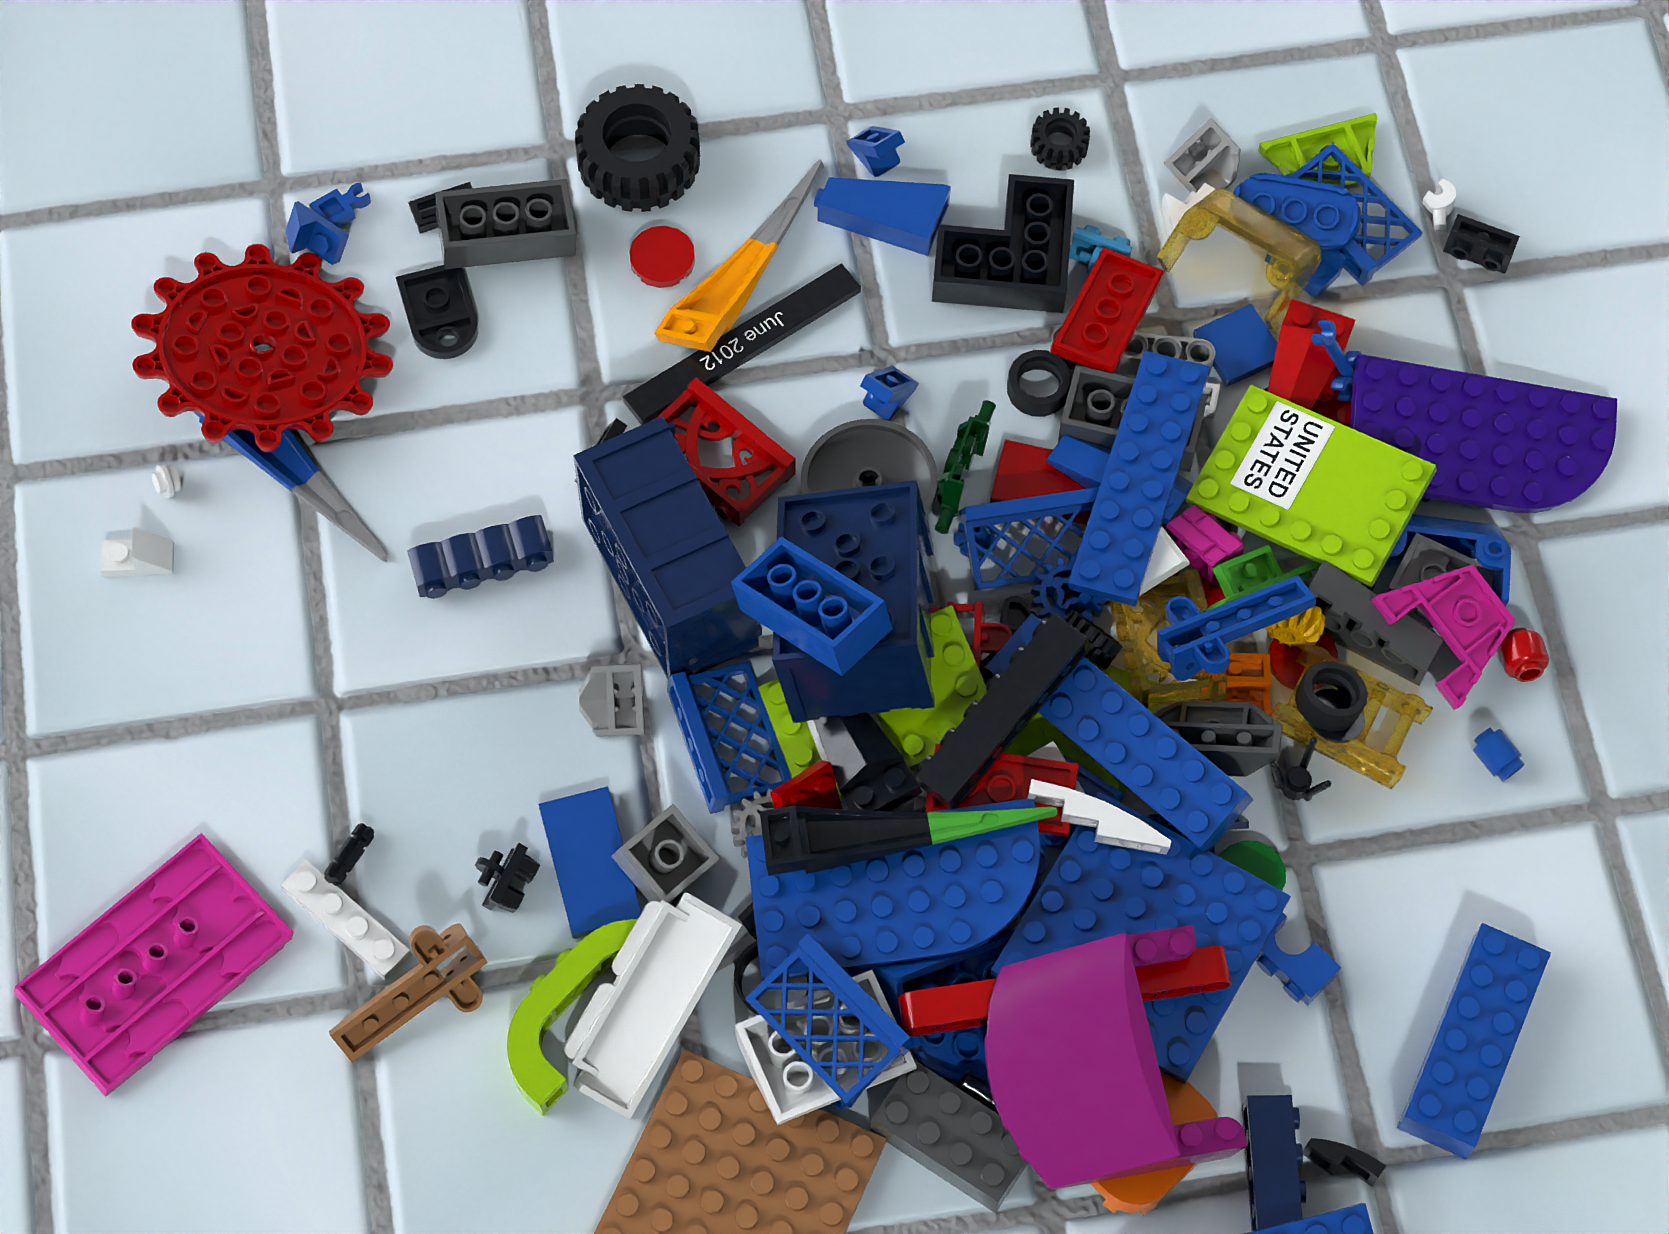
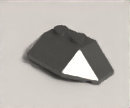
(1229, 734)

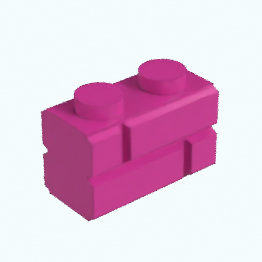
(1204, 541)

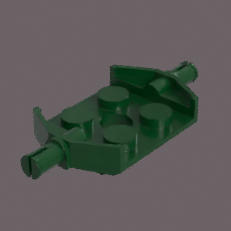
(970, 441)

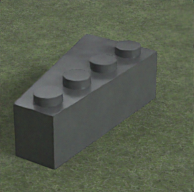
(1358, 626)

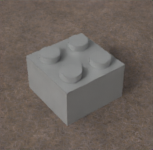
(665, 856)

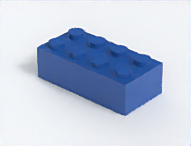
(812, 605)

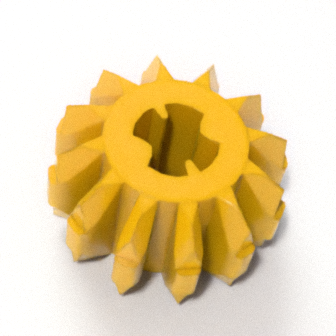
(1299, 629)

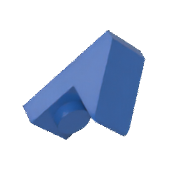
(877, 148)
(315, 233)
(887, 391)

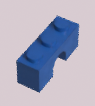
(1304, 973)

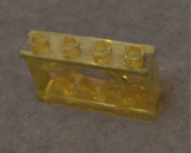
(1206, 684)

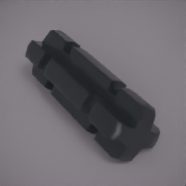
(349, 854)

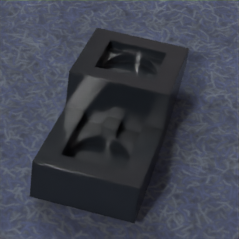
(1332, 1154)

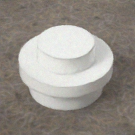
(166, 480)

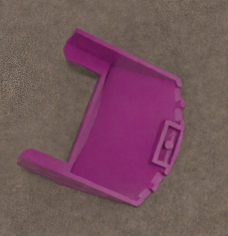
(1080, 1065)

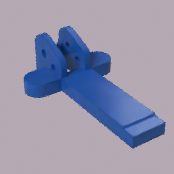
(1199, 639)

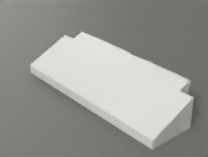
(656, 989)

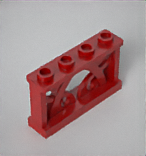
(764, 451)

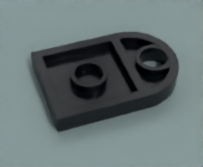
(439, 306)

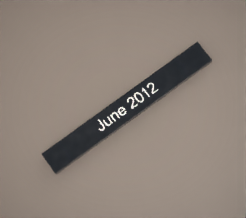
(744, 342)

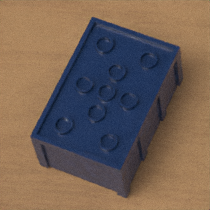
(885, 546)
(665, 548)

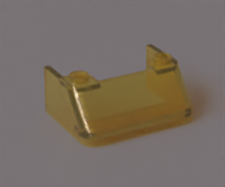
(1292, 252)

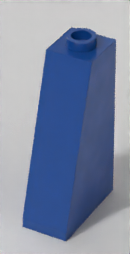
(885, 210)

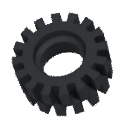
(1060, 123)
(1102, 645)

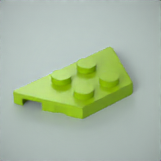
(1351, 136)

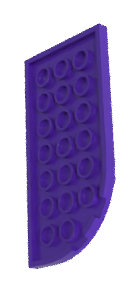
(1488, 436)

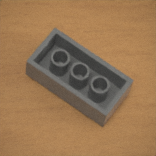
(505, 223)
(1097, 407)
(950, 1136)

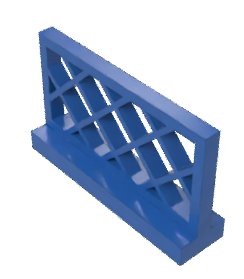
(1358, 261)
(1020, 511)
(699, 735)
(852, 996)

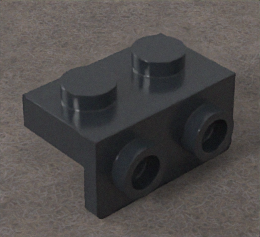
(1481, 244)

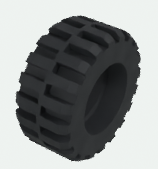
(637, 113)

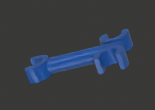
(1343, 362)

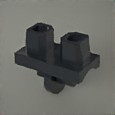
(515, 864)

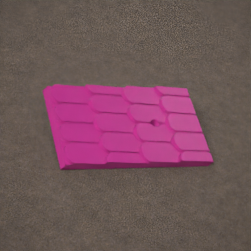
(153, 964)

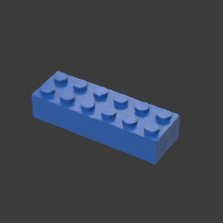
(1474, 1041)

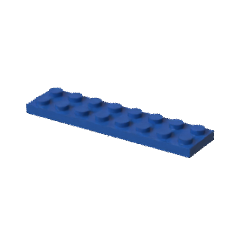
(1139, 478)

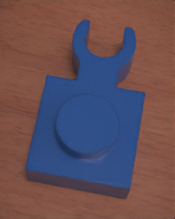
(340, 208)

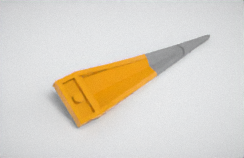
(717, 301)

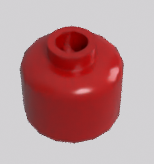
(1523, 654)

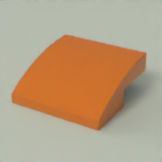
(1249, 680)

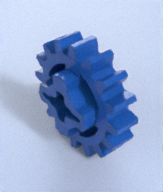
(1056, 588)

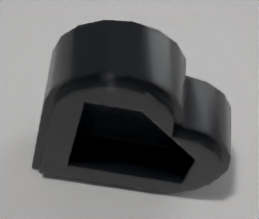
(1015, 612)

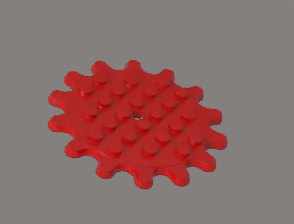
(211, 358)

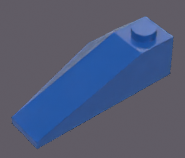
(1087, 463)

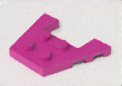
(1464, 615)

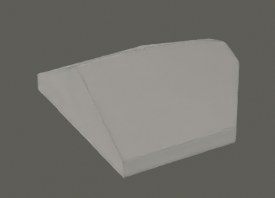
(1206, 158)
(613, 700)

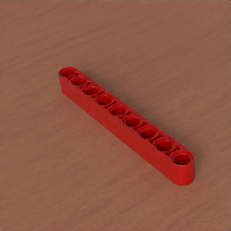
(967, 1003)

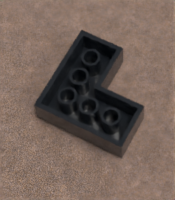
(1016, 265)

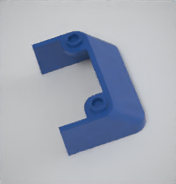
(1469, 538)

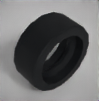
(1038, 361)
(1343, 679)

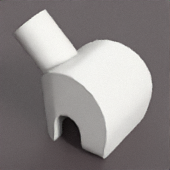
(1440, 203)

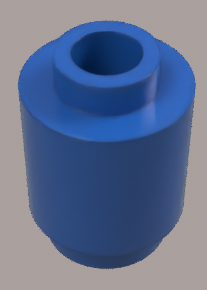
(1498, 753)

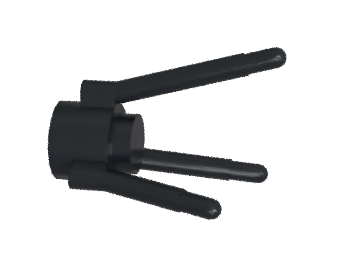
(1297, 779)

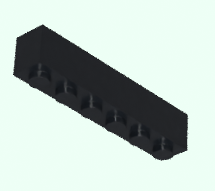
(1003, 711)

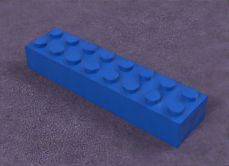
(1138, 748)

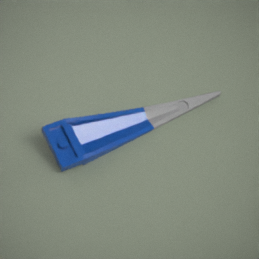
(299, 474)

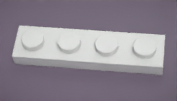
(346, 920)

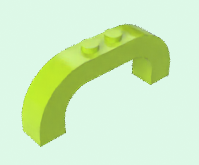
(547, 1002)

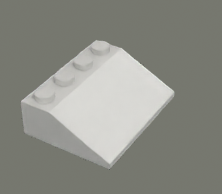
(787, 1080)

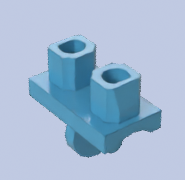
(1089, 243)

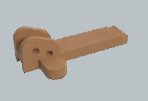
(416, 989)

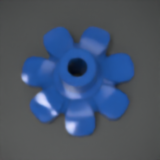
(982, 535)

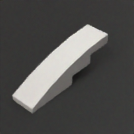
(1111, 823)

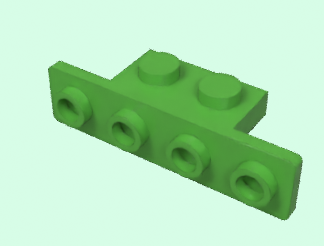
(1252, 573)

